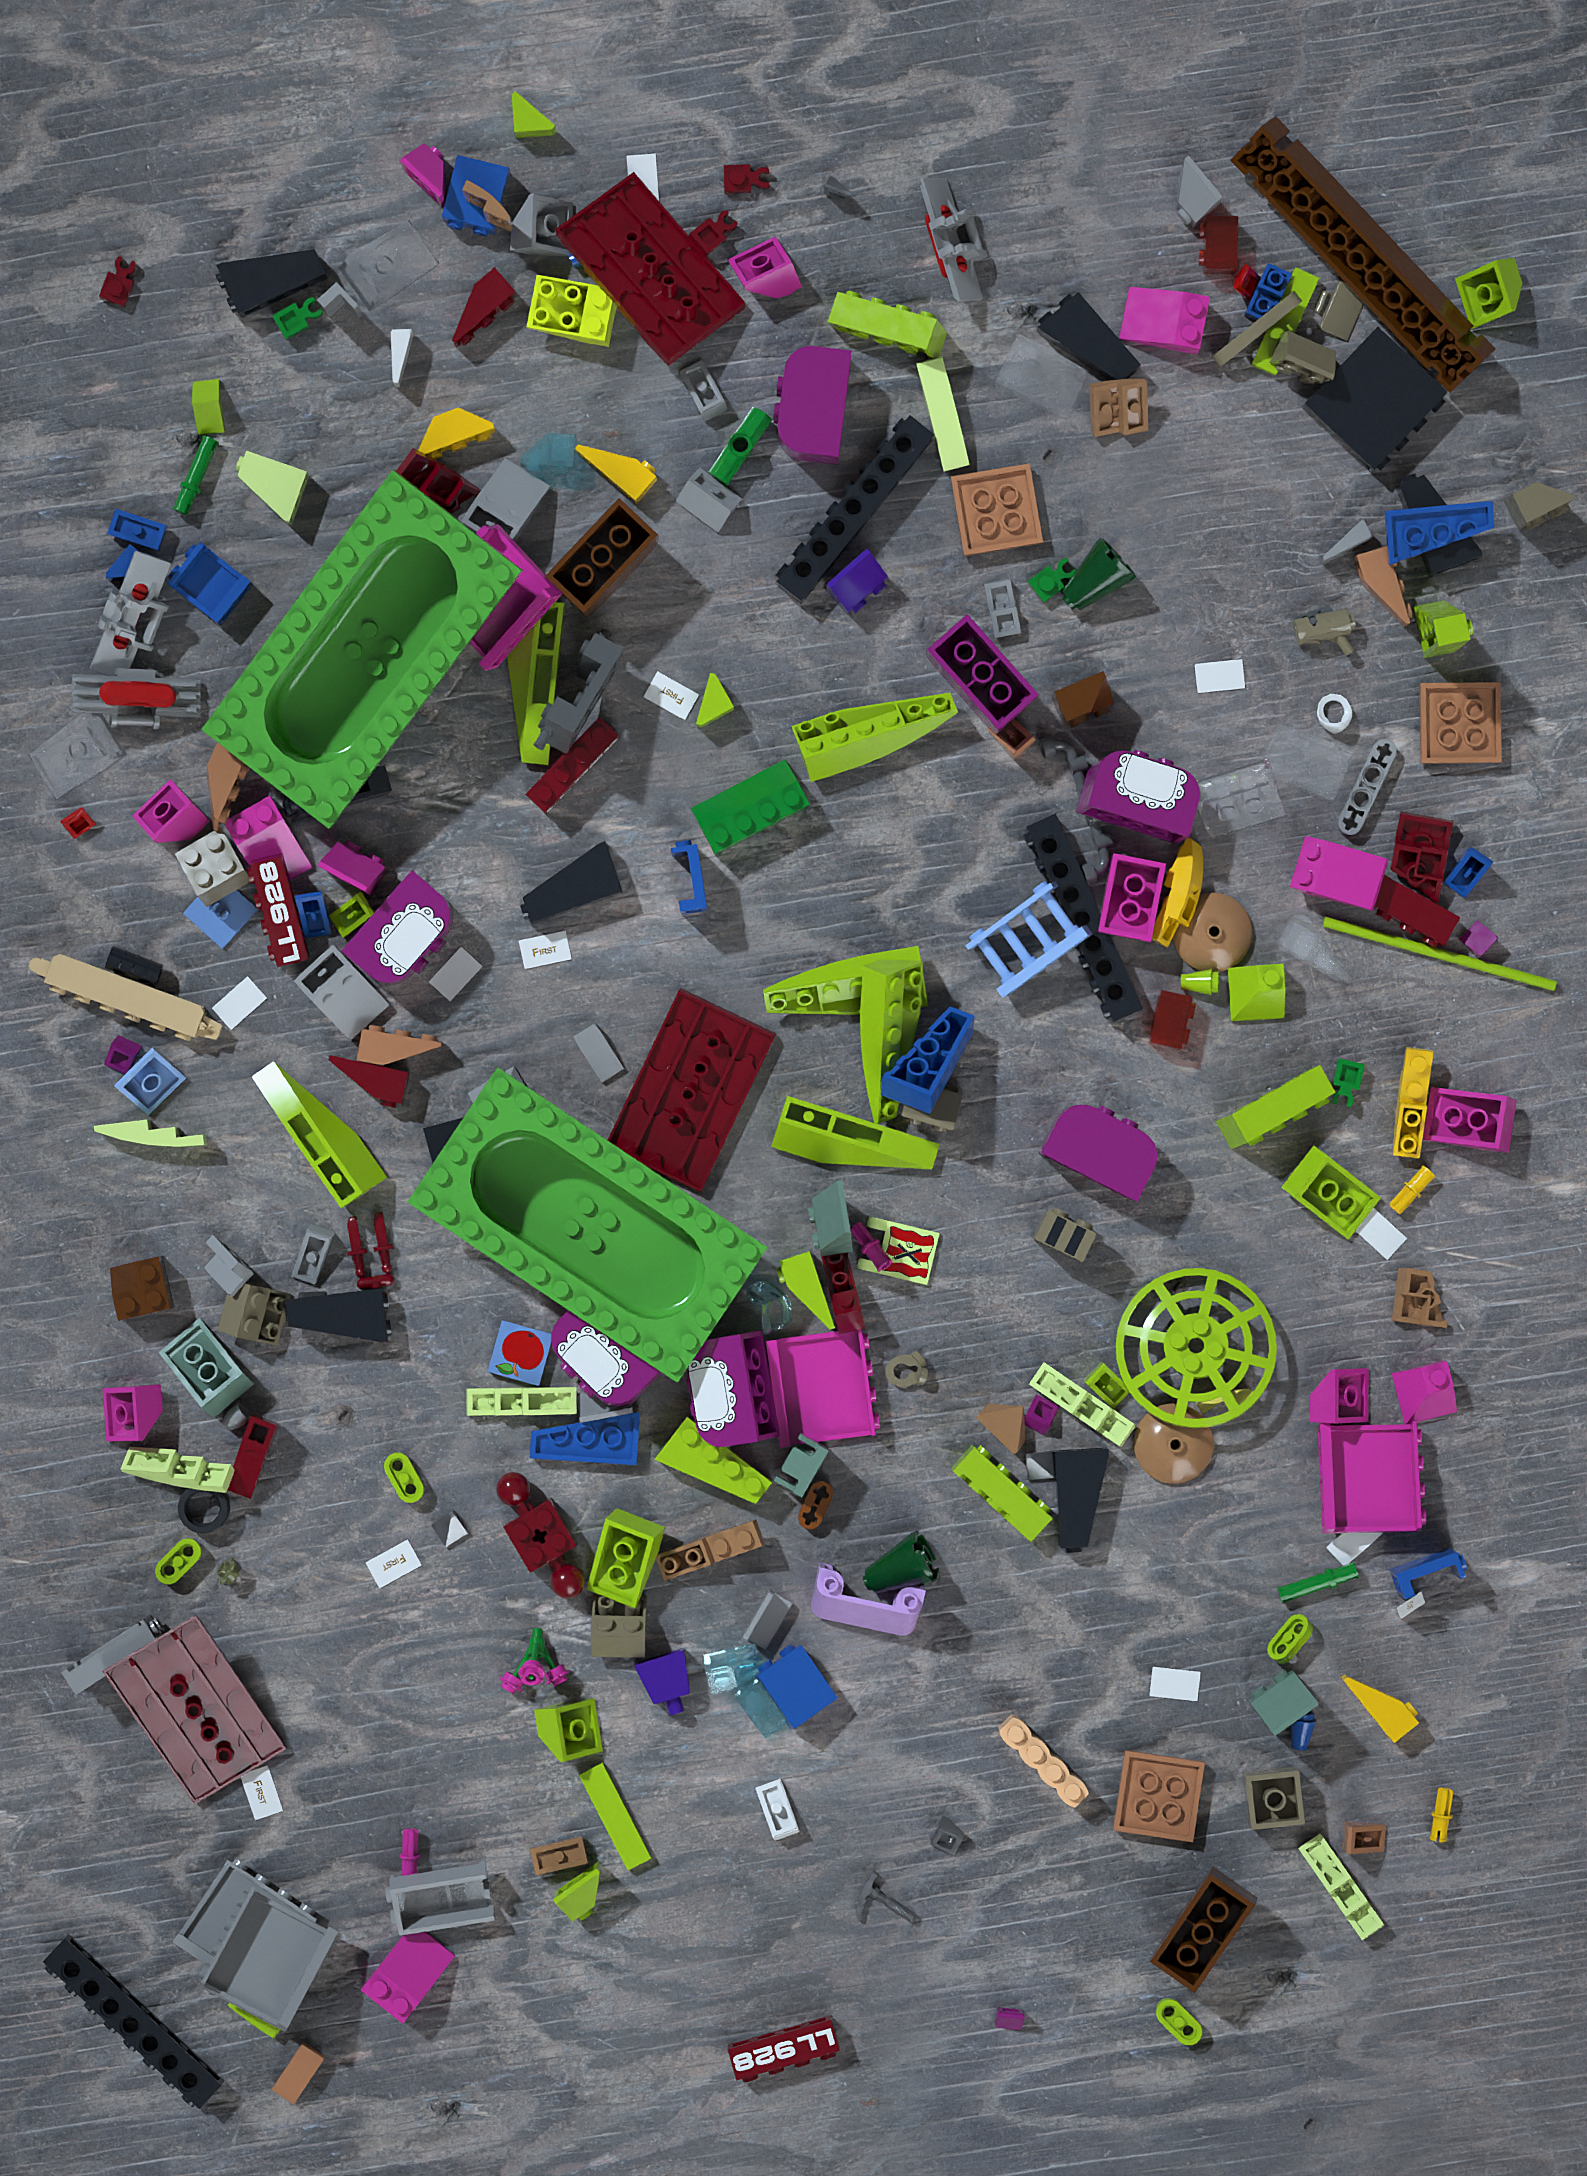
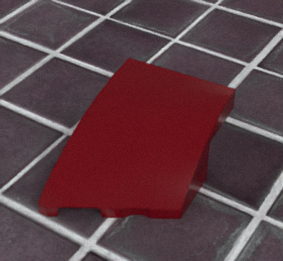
(437, 480)
(1422, 851)

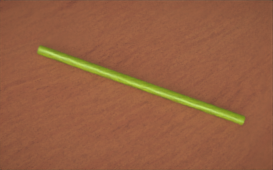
(1439, 953)

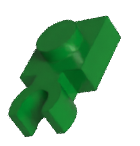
(293, 320)
(1048, 582)
(1347, 1077)

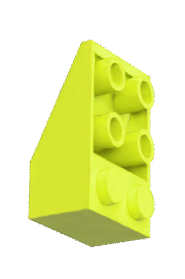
(572, 310)

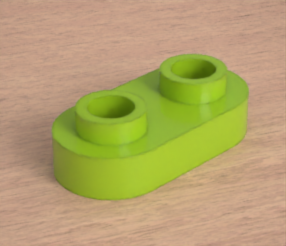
(403, 1477)
(179, 1560)
(1290, 1638)
(1178, 2020)

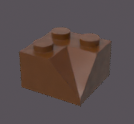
(1083, 699)
(140, 1288)

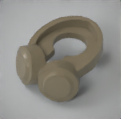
(912, 1359)

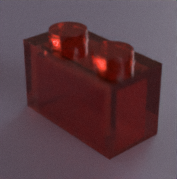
(1220, 244)
(1171, 1020)

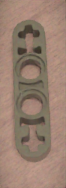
(1257, 328)

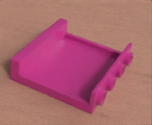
(518, 609)
(822, 1386)
(1370, 1478)

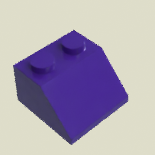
(857, 582)

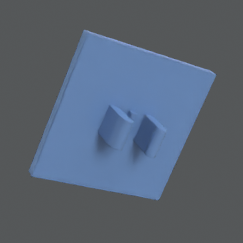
(223, 918)

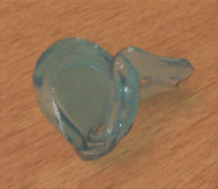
(764, 1294)

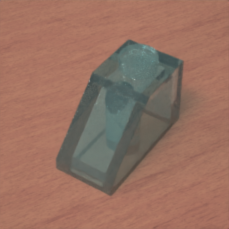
(731, 1667)
(760, 1708)

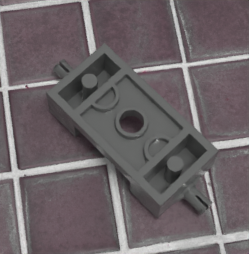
(563, 720)

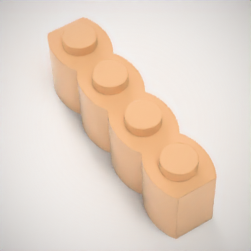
(1037, 1755)

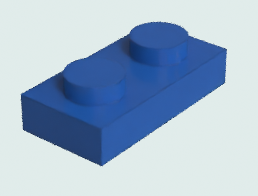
(137, 530)

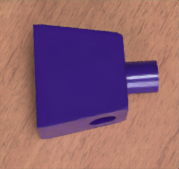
(666, 1679)

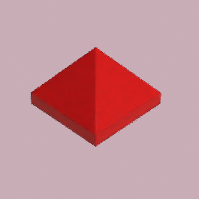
(1246, 281)
(78, 822)

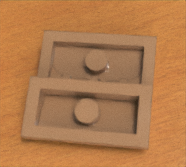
(492, 209)
(1118, 407)

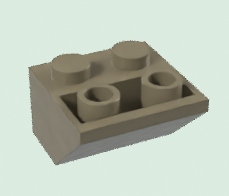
(1304, 358)
(1535, 502)
(943, 1114)
(254, 1314)
(618, 1628)

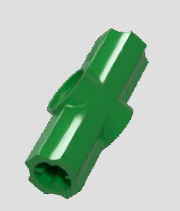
(750, 432)

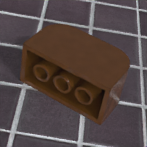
(603, 558)
(1203, 1929)

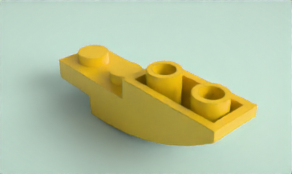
(1185, 885)
(1412, 1102)

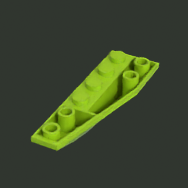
(534, 680)
(867, 732)
(831, 987)
(887, 1024)
(322, 1137)
(848, 1140)

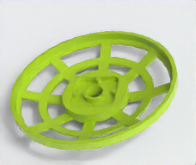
(1192, 1364)

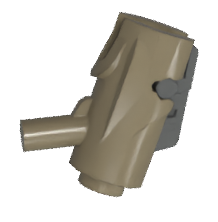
(1323, 625)

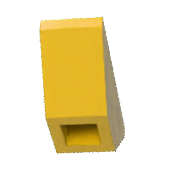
(453, 431)

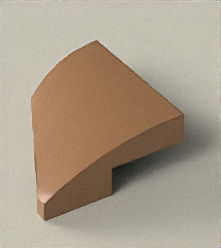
(1416, 1299)

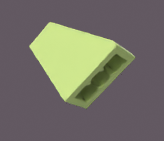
(274, 483)

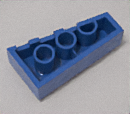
(928, 1066)

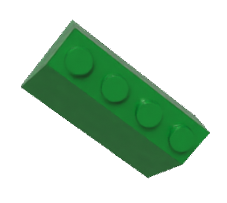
(750, 807)

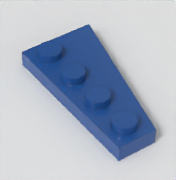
(1427, 528)
(596, 1441)

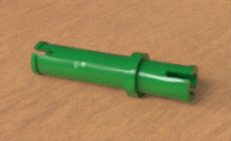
(196, 473)
(1318, 1582)

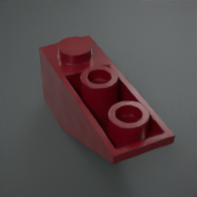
(485, 300)
(843, 1293)
(252, 1455)

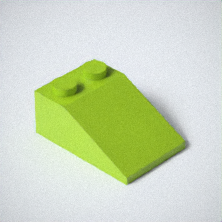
(1330, 1192)
(803, 1281)
(625, 1557)

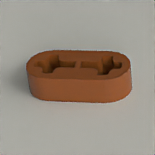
(821, 1507)

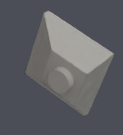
(1195, 194)
(536, 226)

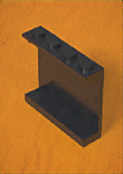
(1376, 399)

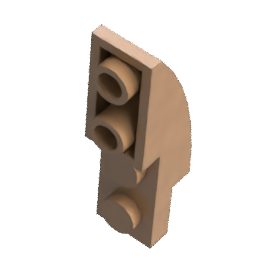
(710, 1549)

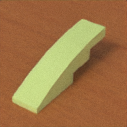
(942, 413)
(142, 1133)
(521, 1401)
(1082, 1404)
(177, 1470)
(1341, 1886)

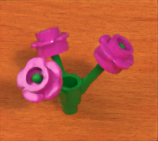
(532, 1671)

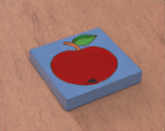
(520, 1353)

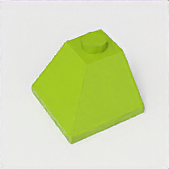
(1490, 291)
(1256, 992)
(569, 1729)
(579, 1894)

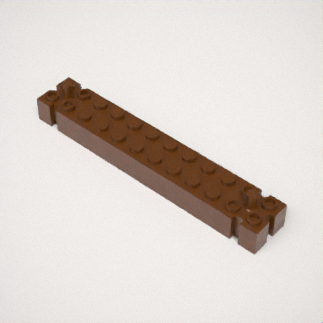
(1362, 254)

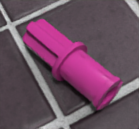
(871, 1247)
(409, 1851)

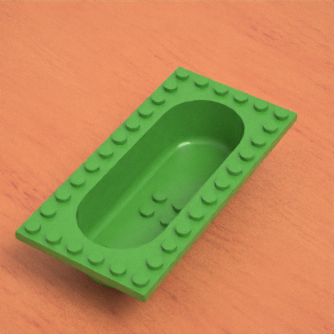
(361, 649)
(587, 1224)

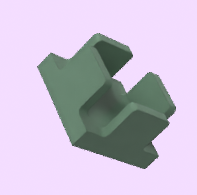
(802, 1465)

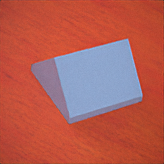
(150, 1081)

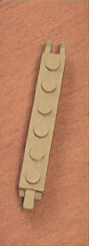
(126, 995)

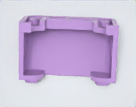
(831, 1605)

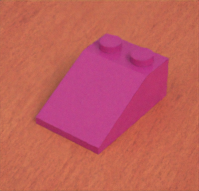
(1164, 319)
(265, 832)
(353, 867)
(1338, 873)
(1131, 897)
(1470, 1119)
(407, 1974)

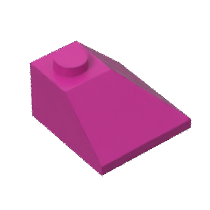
(428, 171)
(766, 270)
(170, 815)
(1425, 1391)
(1341, 1397)
(131, 1411)

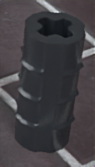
(134, 966)

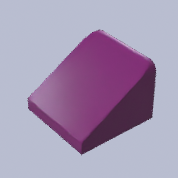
(1478, 939)
(122, 1054)
(1040, 1414)
(1009, 2018)

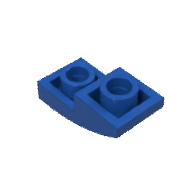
(1268, 292)

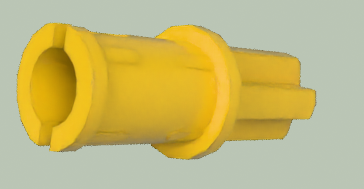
(1411, 1190)
(1441, 1814)

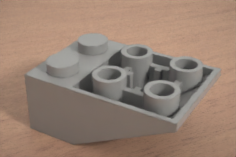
(507, 500)
(341, 992)

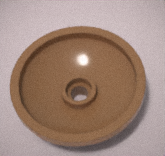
(1220, 952)
(1171, 1465)

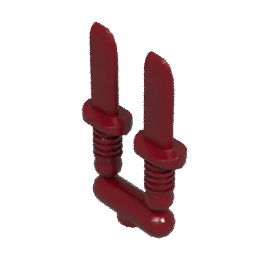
(357, 1251)

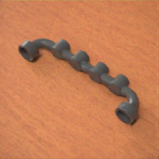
(1077, 766)

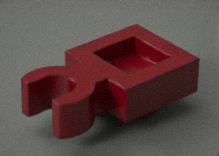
(739, 178)
(710, 234)
(118, 286)

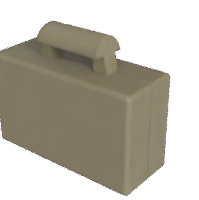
(1341, 311)

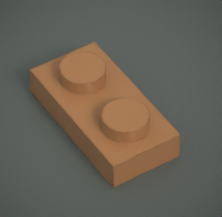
(559, 1855)

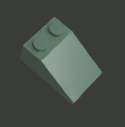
(831, 1220)
(206, 1368)
(1282, 1701)

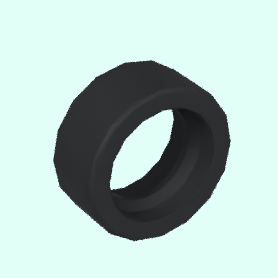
(197, 1527)

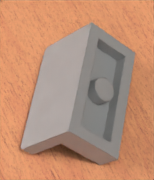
(335, 298)
(708, 499)
(227, 1267)
(594, 1409)
(767, 1619)

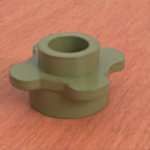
(228, 1571)

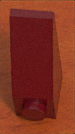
(378, 1081)

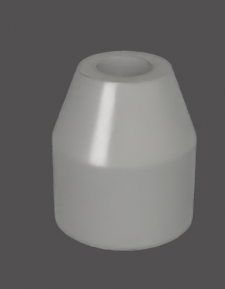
(236, 1417)

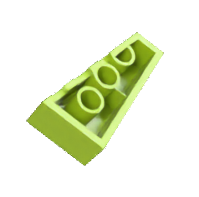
(887, 324)
(1441, 628)
(1276, 1107)
(712, 1464)
(1001, 1492)

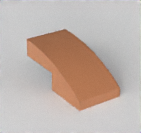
(298, 2073)

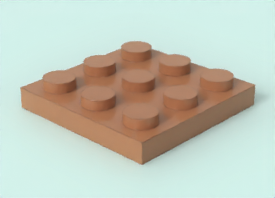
(996, 510)
(1460, 723)
(1158, 1795)

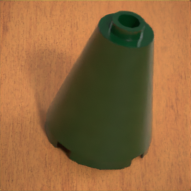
(1097, 576)
(903, 1566)

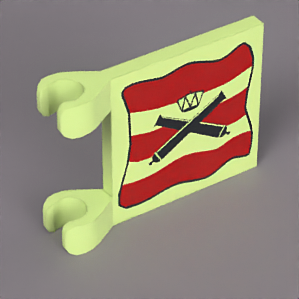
(907, 1247)

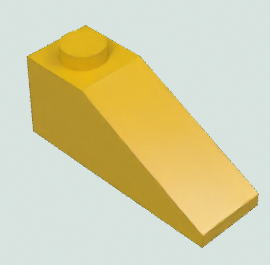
(623, 472)
(1388, 1711)

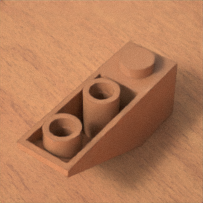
(1383, 583)
(223, 777)
(388, 1048)

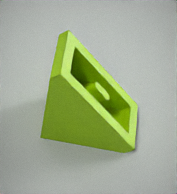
(528, 120)
(208, 407)
(714, 703)
(352, 914)
(1106, 1385)

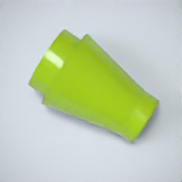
(1201, 982)

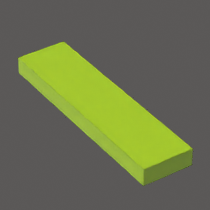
(1304, 285)
(615, 1816)

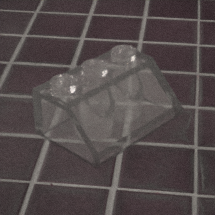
(1239, 799)

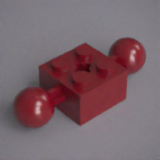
(514, 1491)

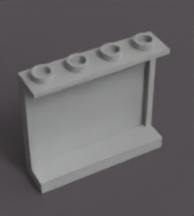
(221, 1901)
(266, 1959)

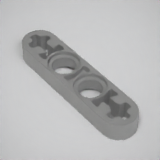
(1366, 787)

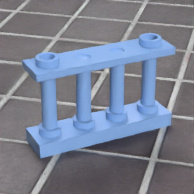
(1052, 949)

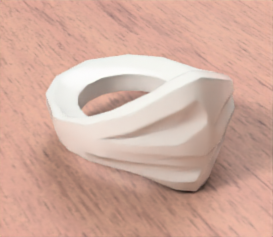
(1345, 720)

